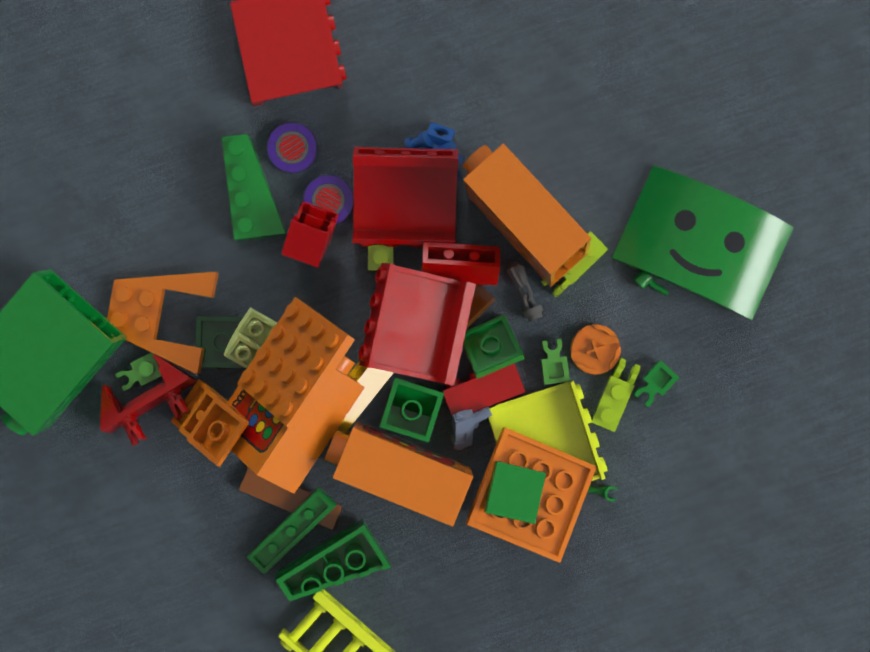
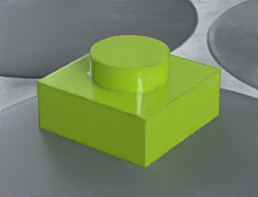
(379, 254)

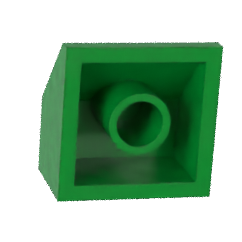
(411, 410)

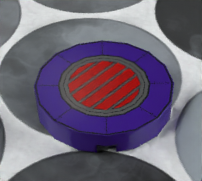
(292, 147)
(331, 194)

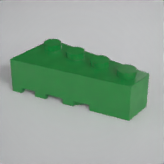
(250, 197)
(339, 559)

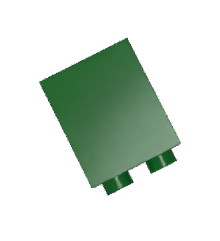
(49, 351)

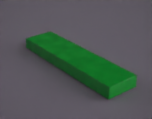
(291, 530)

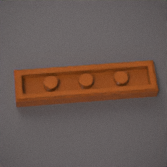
(275, 495)

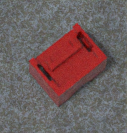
(310, 234)

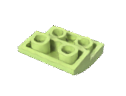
(249, 337)

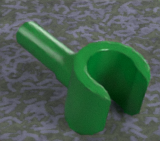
(644, 279)
(603, 491)

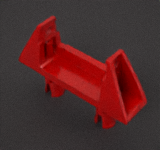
(115, 416)

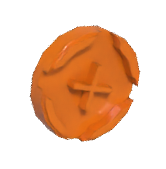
(595, 349)

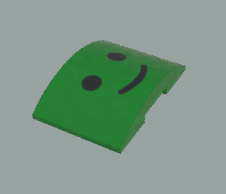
(703, 241)

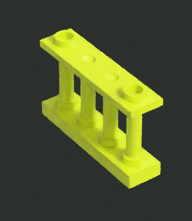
(343, 619)

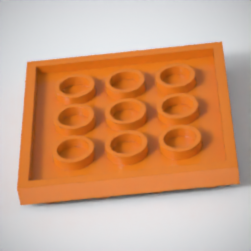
(295, 362)
(560, 502)

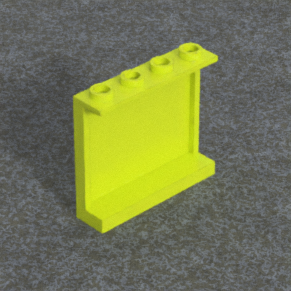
(554, 419)

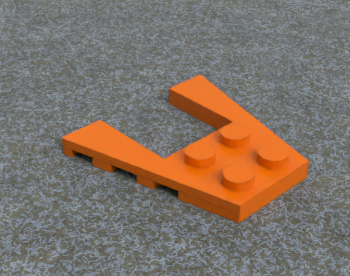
(137, 311)

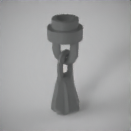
(518, 274)

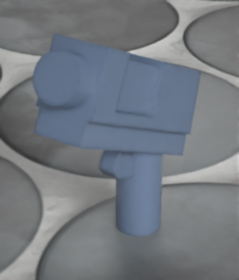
(463, 425)

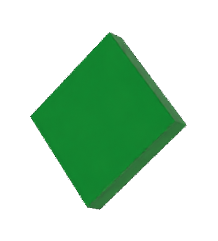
(491, 346)
(515, 492)

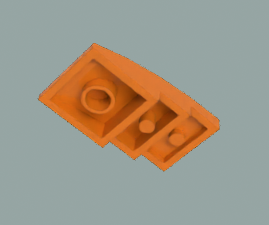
(212, 423)

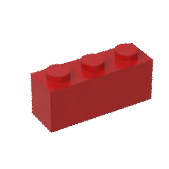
(462, 262)
(484, 391)

